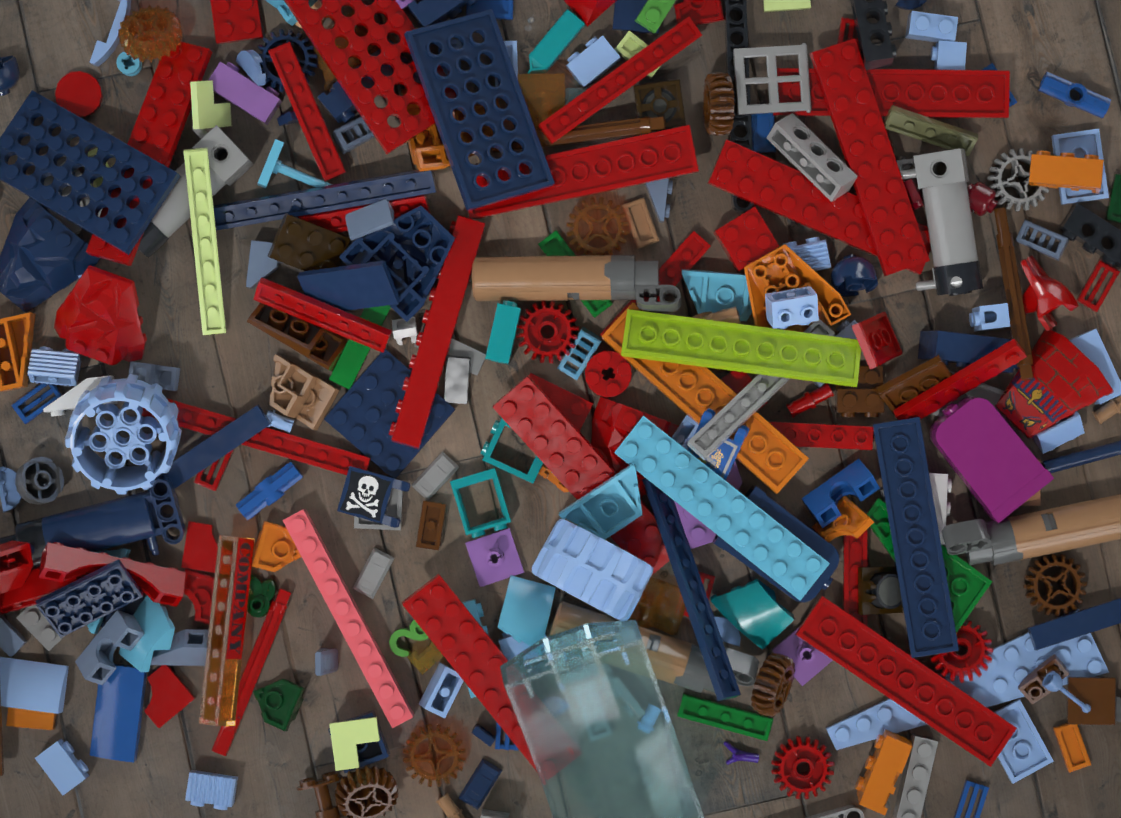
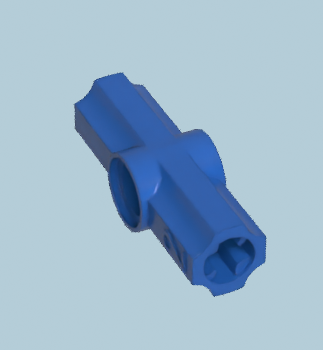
(1088, 100)
(269, 490)

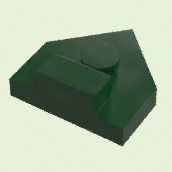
(280, 702)

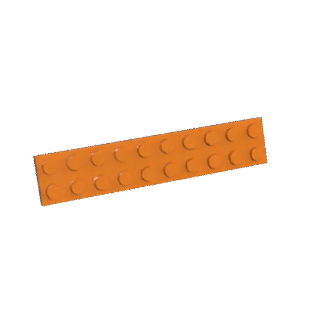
(697, 389)

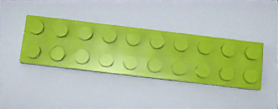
(741, 348)

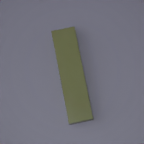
(929, 130)

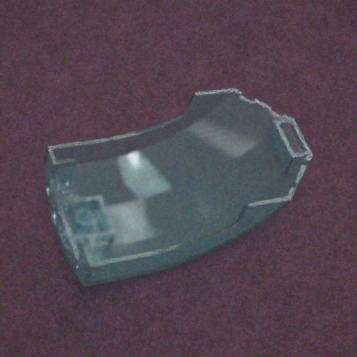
(600, 725)

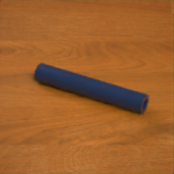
(1083, 457)

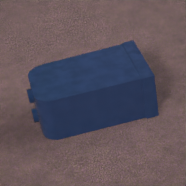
(798, 529)

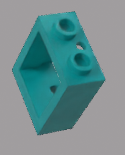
(503, 332)
(489, 447)
(479, 530)

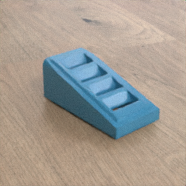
(591, 337)

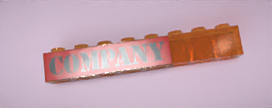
(226, 631)

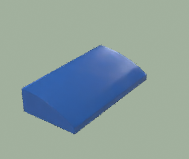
(119, 715)

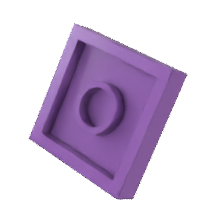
(494, 557)
(806, 657)

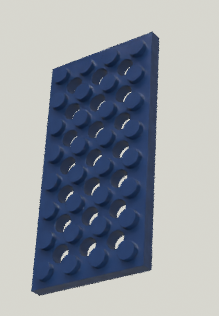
(450, 128)
(95, 167)

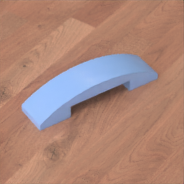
(104, 50)

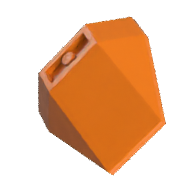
(786, 271)

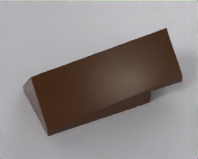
(306, 338)

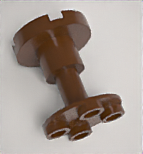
(323, 797)

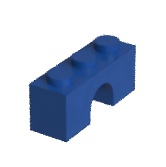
(852, 480)

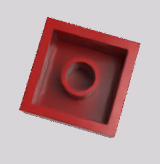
(746, 239)

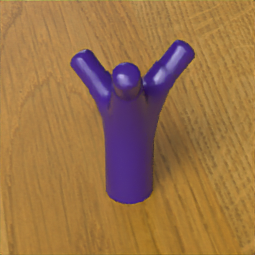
(739, 755)

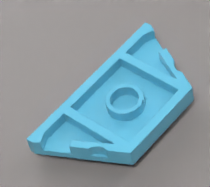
(718, 291)
(608, 505)

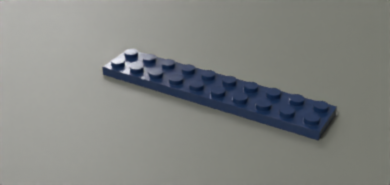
(915, 537)

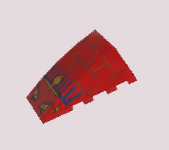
(1060, 386)

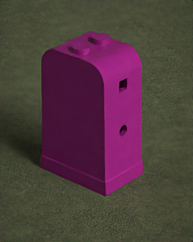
(988, 456)

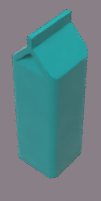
(555, 43)

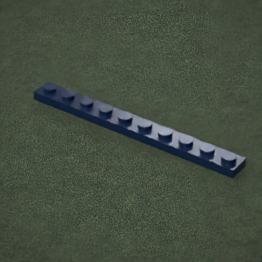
(324, 198)
(693, 593)

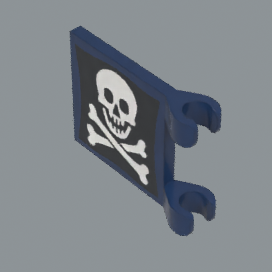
(368, 495)

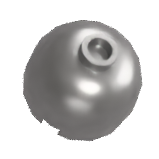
(39, 481)

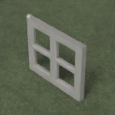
(772, 79)

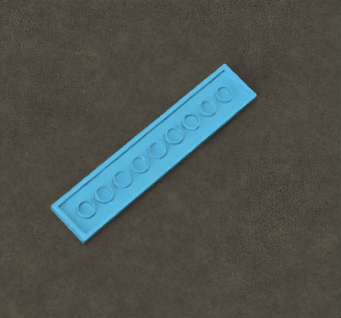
(722, 508)

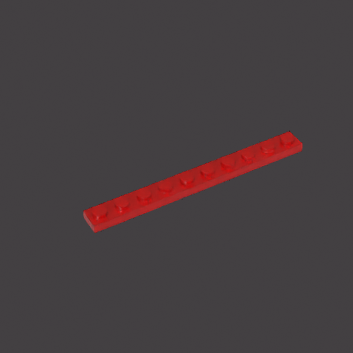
(271, 440)

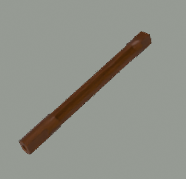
(602, 131)
(1013, 291)

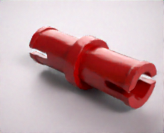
(810, 400)

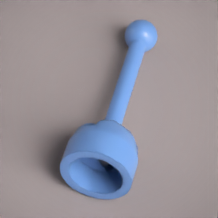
(1054, 683)

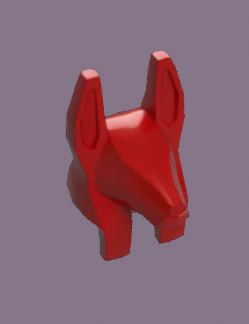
(1044, 294)

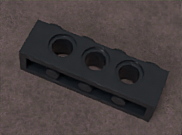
(873, 55)
(1100, 228)

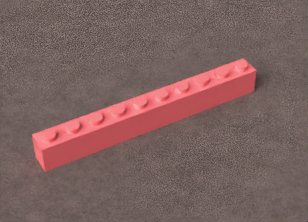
(348, 618)

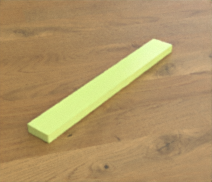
(204, 241)

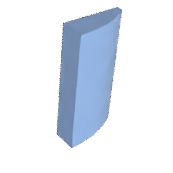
(33, 685)

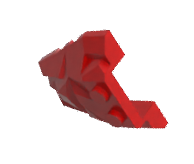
(102, 318)
(612, 425)

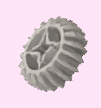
(1020, 190)

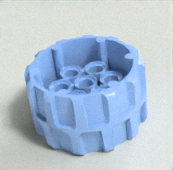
(111, 471)
(592, 569)

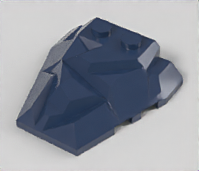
(413, 254)
(40, 257)

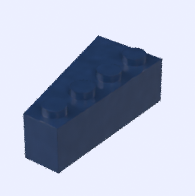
(958, 347)

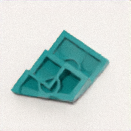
(754, 612)

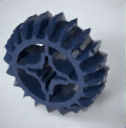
(306, 64)

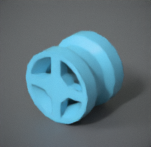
(133, 66)

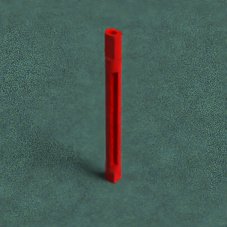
(253, 668)

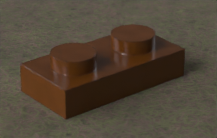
(431, 525)

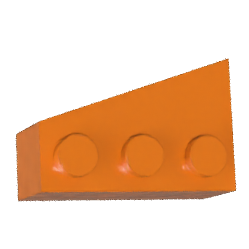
(1066, 171)
(15, 350)
(883, 771)

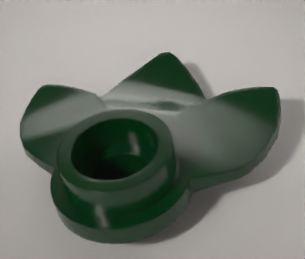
(261, 593)

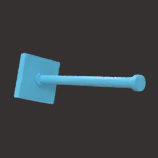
(274, 165)

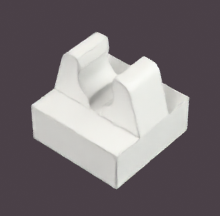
(404, 329)

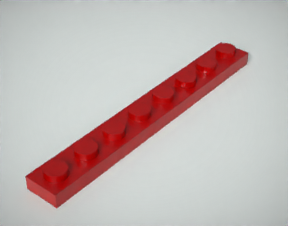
(620, 80)

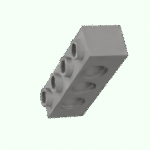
(812, 157)

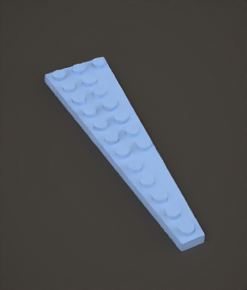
(997, 685)

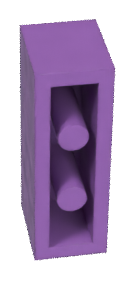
(245, 92)

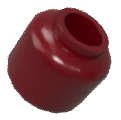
(981, 198)

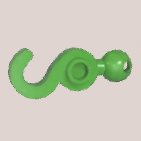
(415, 633)

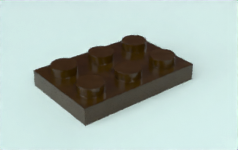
(307, 245)

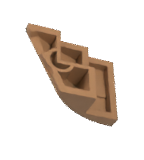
(300, 393)

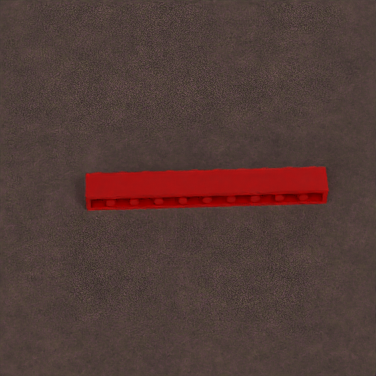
(438, 333)

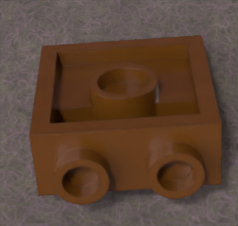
(863, 397)

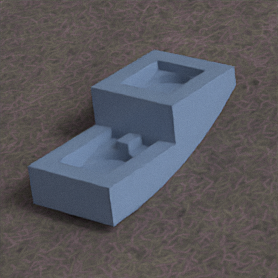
(165, 376)

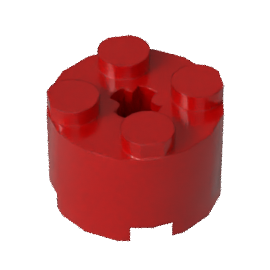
(611, 387)

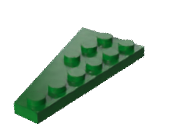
(964, 582)

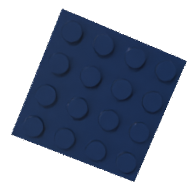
(369, 409)

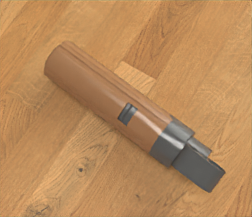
(572, 279)
(1036, 532)
(671, 658)

